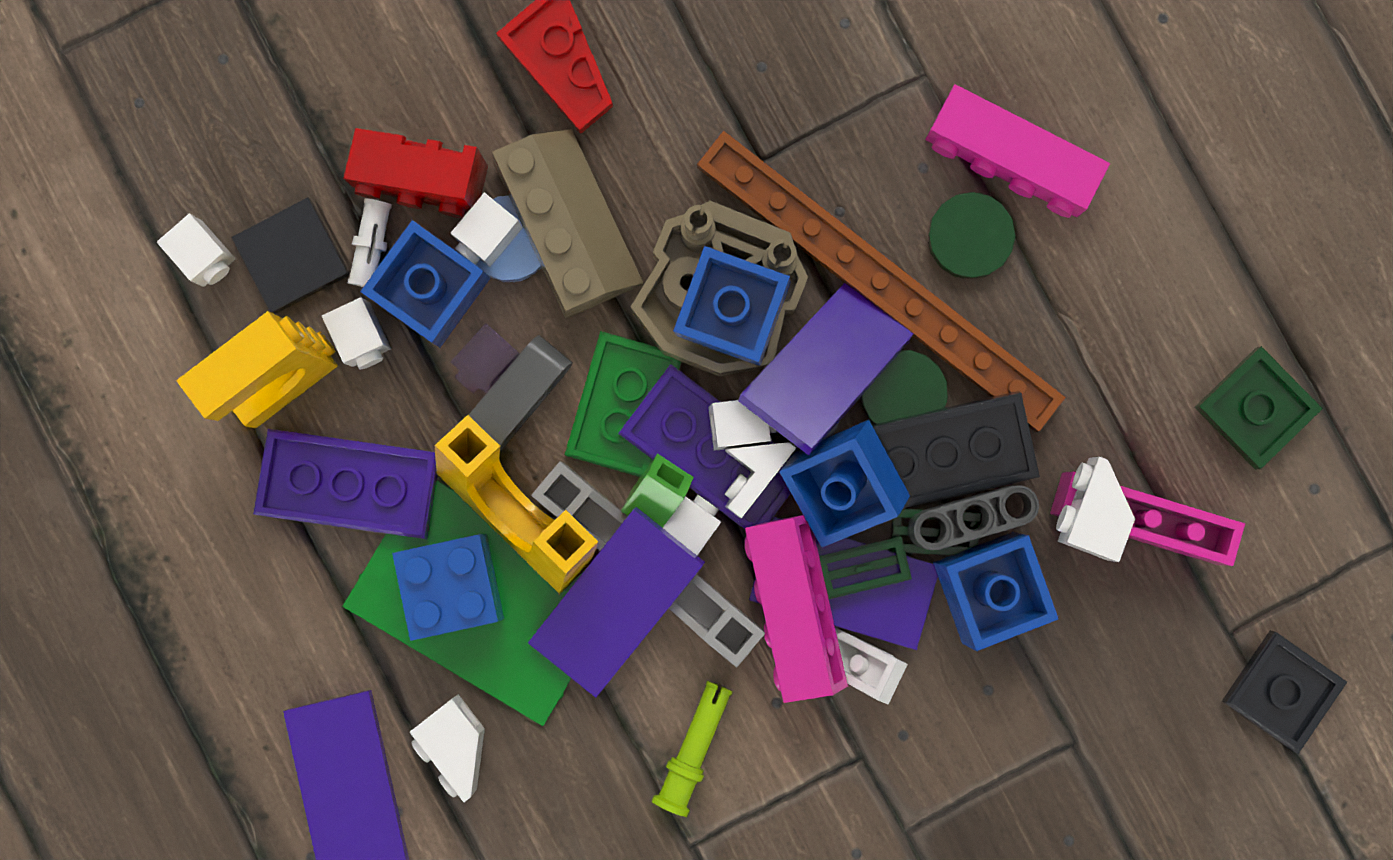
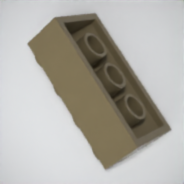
(566, 220)

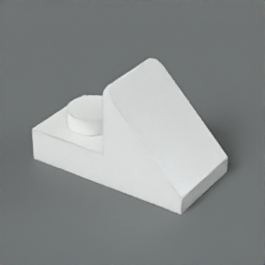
(763, 463)
(869, 667)

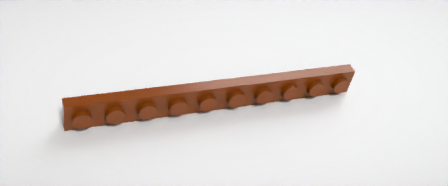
(877, 278)

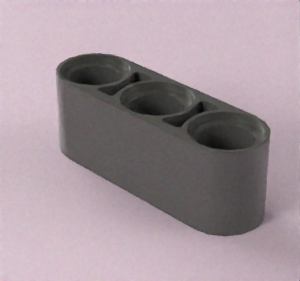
(520, 390)
(993, 511)

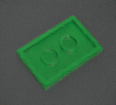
(614, 388)

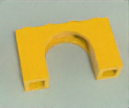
(259, 370)
(472, 468)

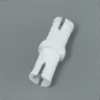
(369, 241)

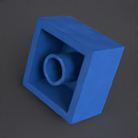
(425, 284)
(732, 305)
(845, 484)
(448, 586)
(995, 590)

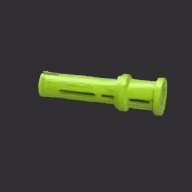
(685, 769)

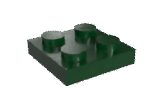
(1258, 408)

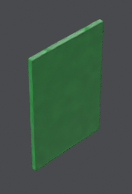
(487, 655)

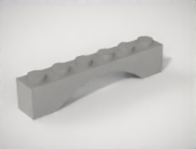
(697, 605)

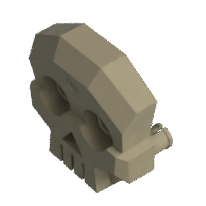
(677, 257)

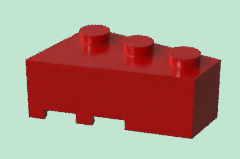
(415, 172)

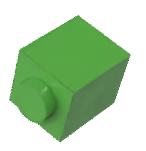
(659, 490)

